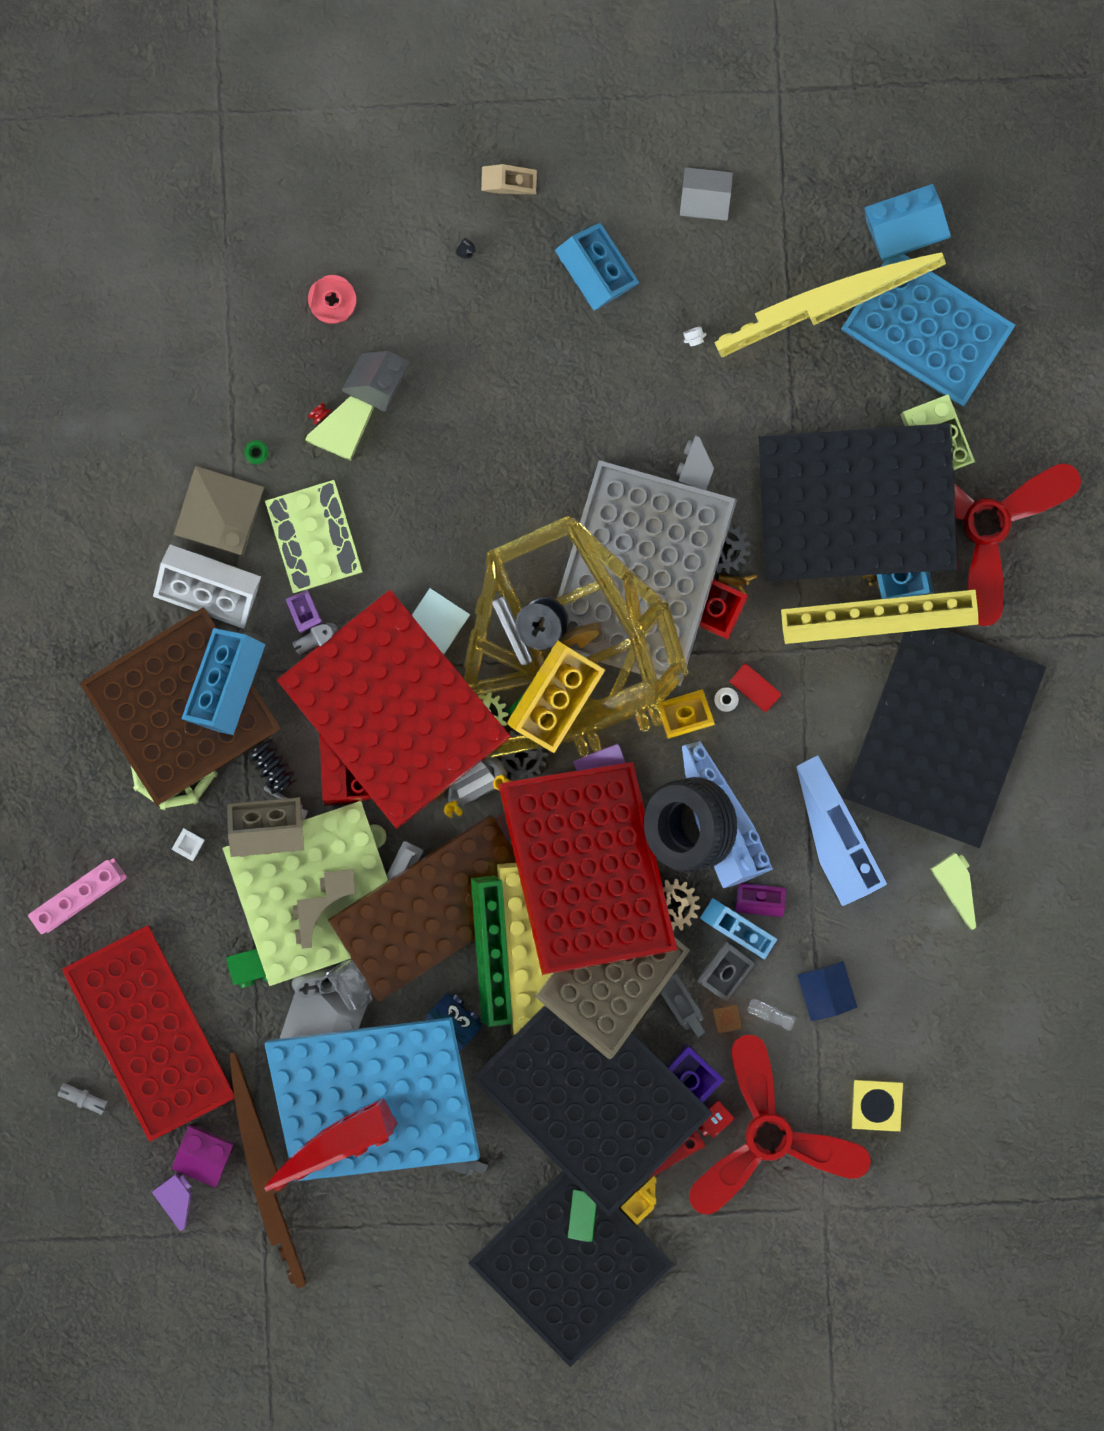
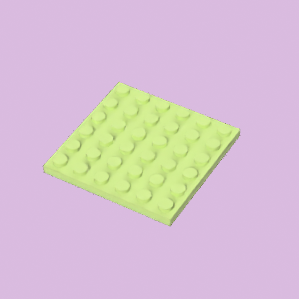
(275, 881)

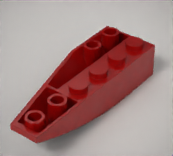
(338, 783)
(336, 1142)

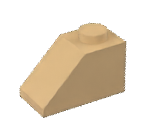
(508, 179)

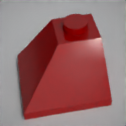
(722, 609)

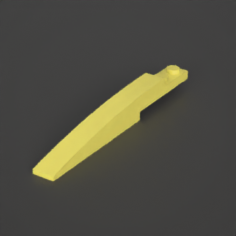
(828, 300)

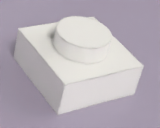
(188, 844)

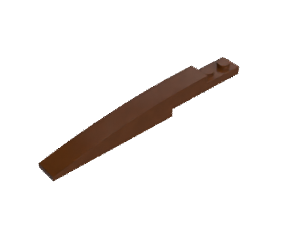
(261, 1169)

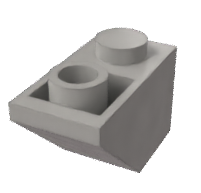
(697, 468)

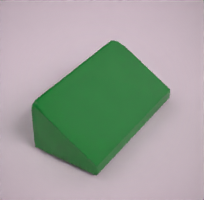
(582, 1217)

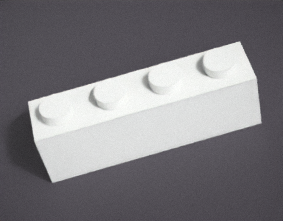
(204, 582)

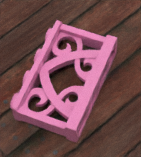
(77, 896)

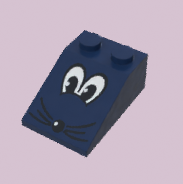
(465, 1023)

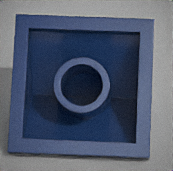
(827, 991)

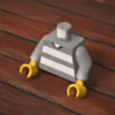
(475, 784)

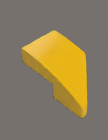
(641, 1202)

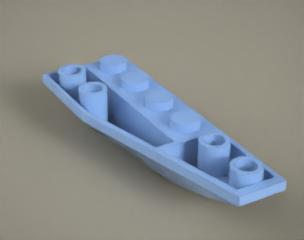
(836, 836)
(747, 855)

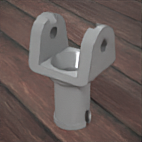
(317, 636)

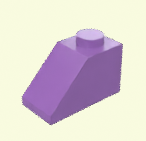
(175, 1199)

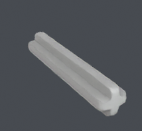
(508, 621)

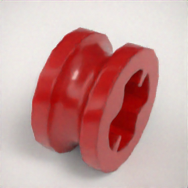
(319, 414)

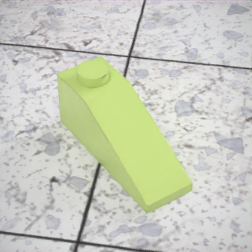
(956, 883)

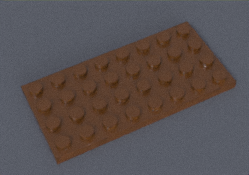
(421, 911)

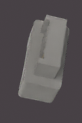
(407, 856)

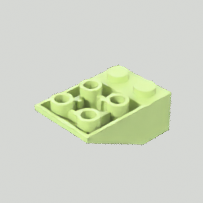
(940, 412)

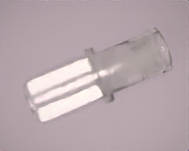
(771, 1014)

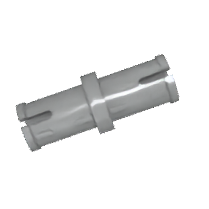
(82, 1098)

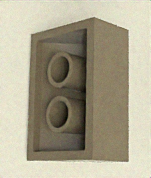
(265, 827)

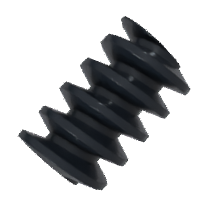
(272, 767)

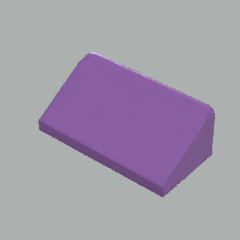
(605, 757)

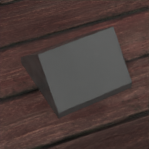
(725, 971)

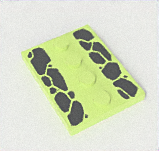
(313, 536)

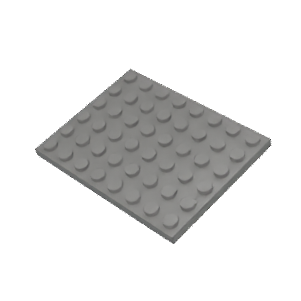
(666, 537)

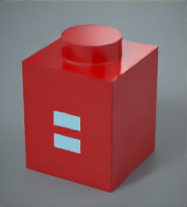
(717, 1121)

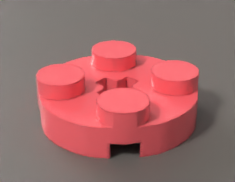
(325, 287)

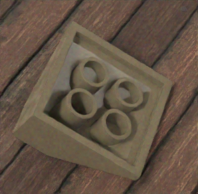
(219, 511)

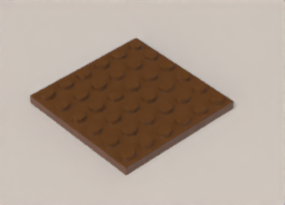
(143, 707)

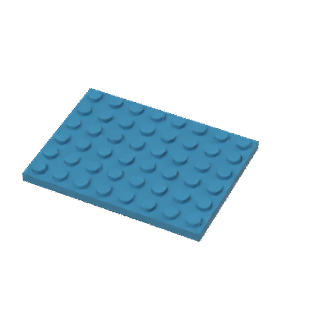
(343, 1071)

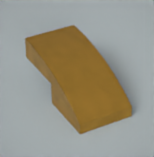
(581, 635)

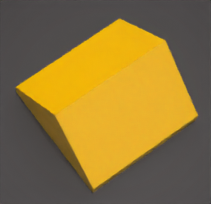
(685, 714)

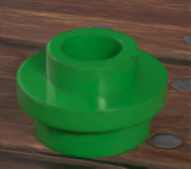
(251, 446)

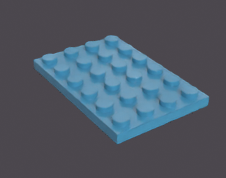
(931, 332)

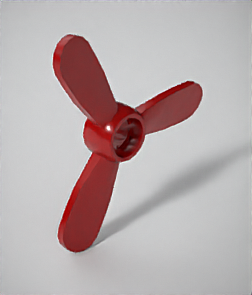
(1031, 498)
(818, 1150)

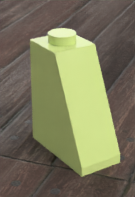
(342, 428)

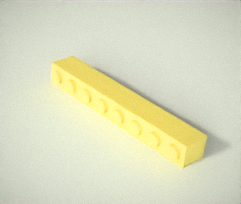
(880, 616)

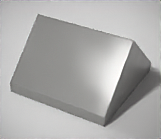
(706, 194)

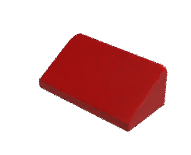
(755, 687)

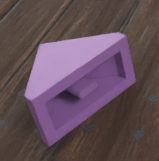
(304, 611)

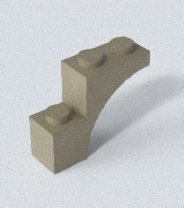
(336, 885)

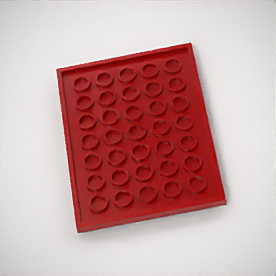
(393, 709)
(587, 868)

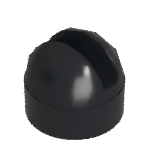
(465, 249)

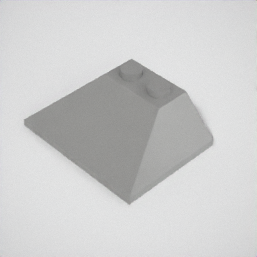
(320, 1015)

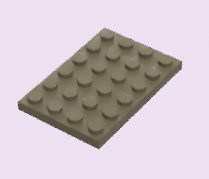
(609, 998)

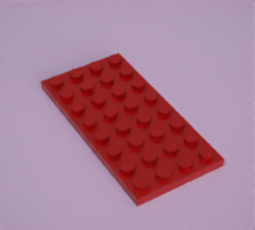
(149, 1033)

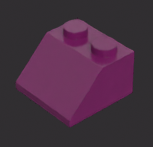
(202, 1155)

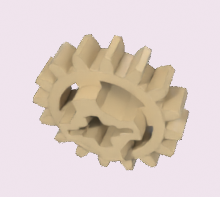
(685, 901)

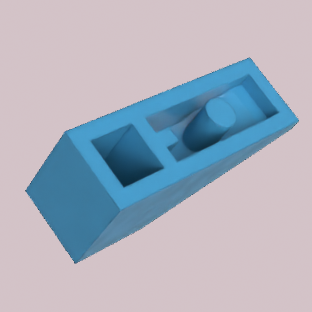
(738, 928)

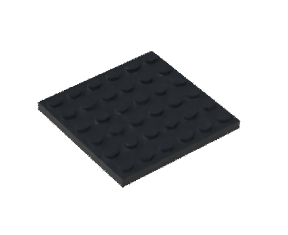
(566, 1285)

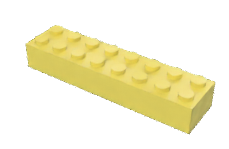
(522, 955)

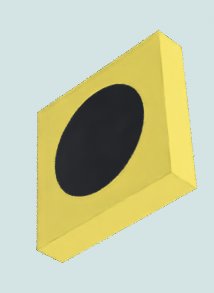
(877, 1105)

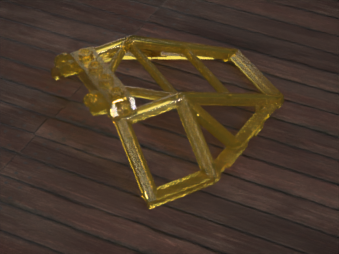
(621, 702)

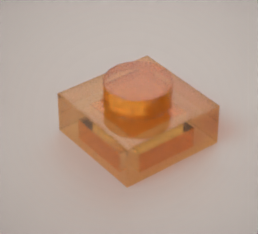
(727, 1018)

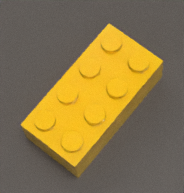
(555, 696)

